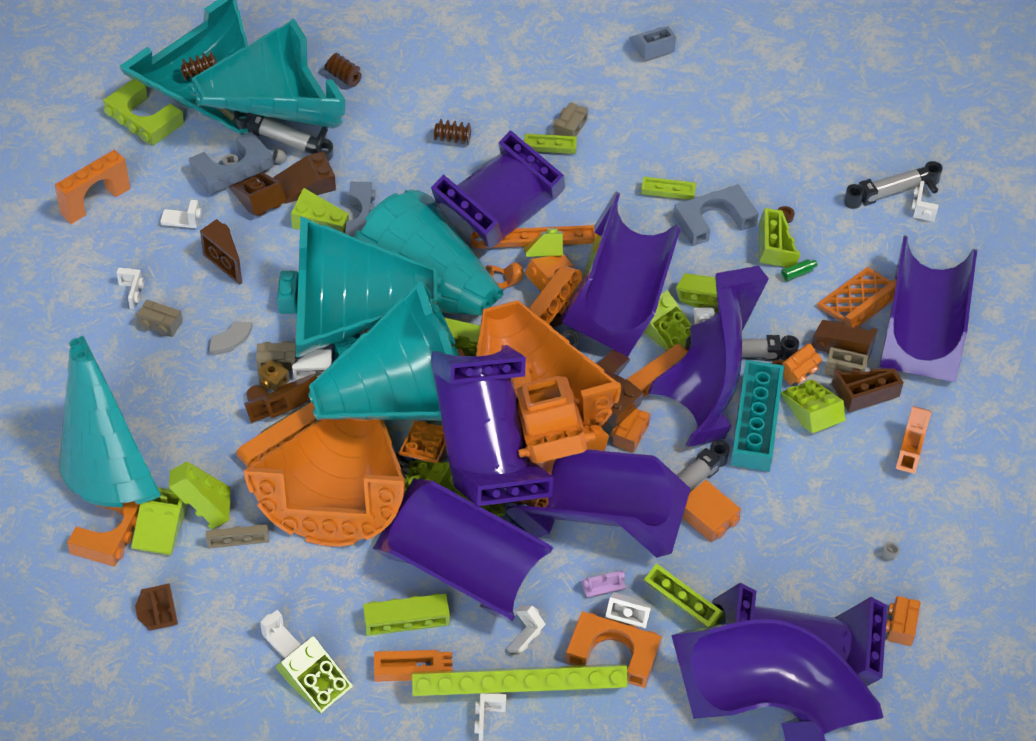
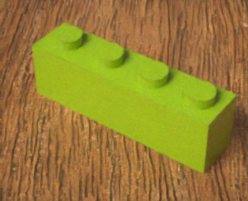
(684, 597)
(406, 614)

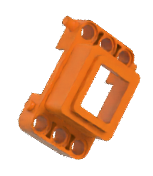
(551, 420)

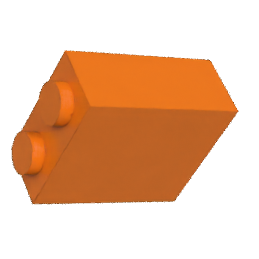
(710, 511)

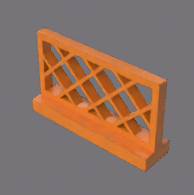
(869, 306)

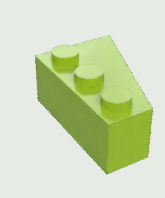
(318, 211)
(775, 241)
(203, 492)

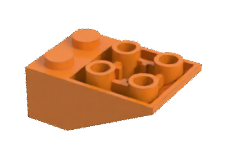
(425, 442)

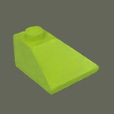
(546, 244)

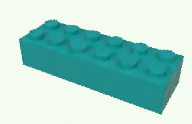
(757, 415)

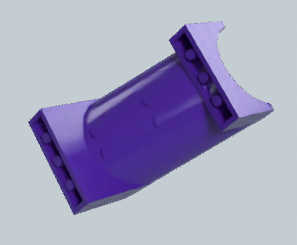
(503, 190)
(622, 284)
(928, 317)
(486, 427)
(612, 491)
(461, 546)
(854, 634)

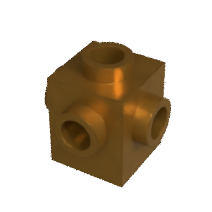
(273, 375)

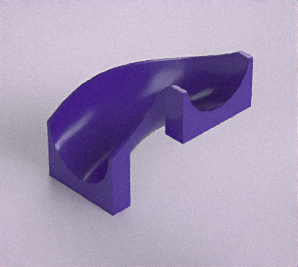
(712, 366)
(776, 666)

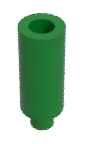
(798, 269)

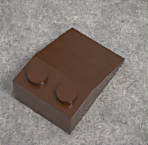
(311, 173)
(259, 193)
(220, 249)
(629, 400)

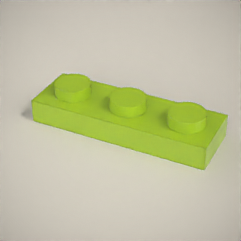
(551, 143)
(668, 188)

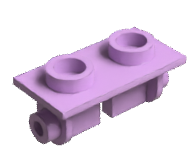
(603, 584)

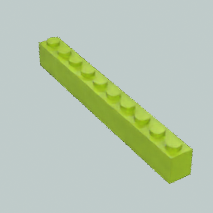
(519, 679)

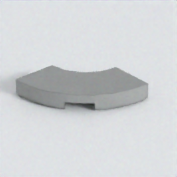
(231, 338)

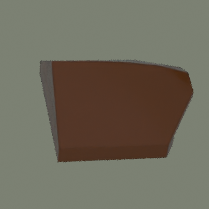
(156, 607)

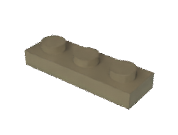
(237, 536)

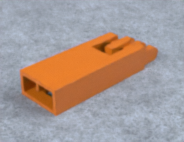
(400, 664)

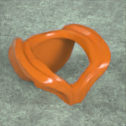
(512, 273)

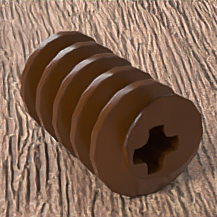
(198, 65)
(343, 69)
(452, 131)

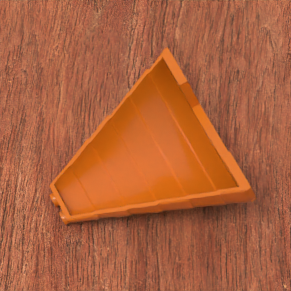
(549, 357)
(331, 482)

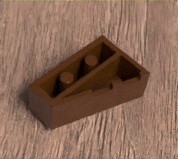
(842, 337)
(866, 388)

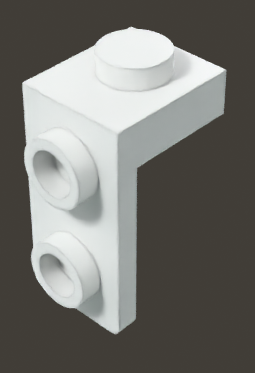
(922, 209)
(183, 218)
(131, 278)
(703, 314)
(534, 624)
(277, 634)
(488, 702)

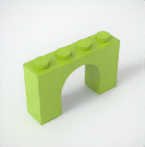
(149, 128)

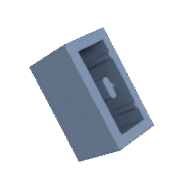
(654, 42)

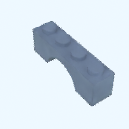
(361, 199)

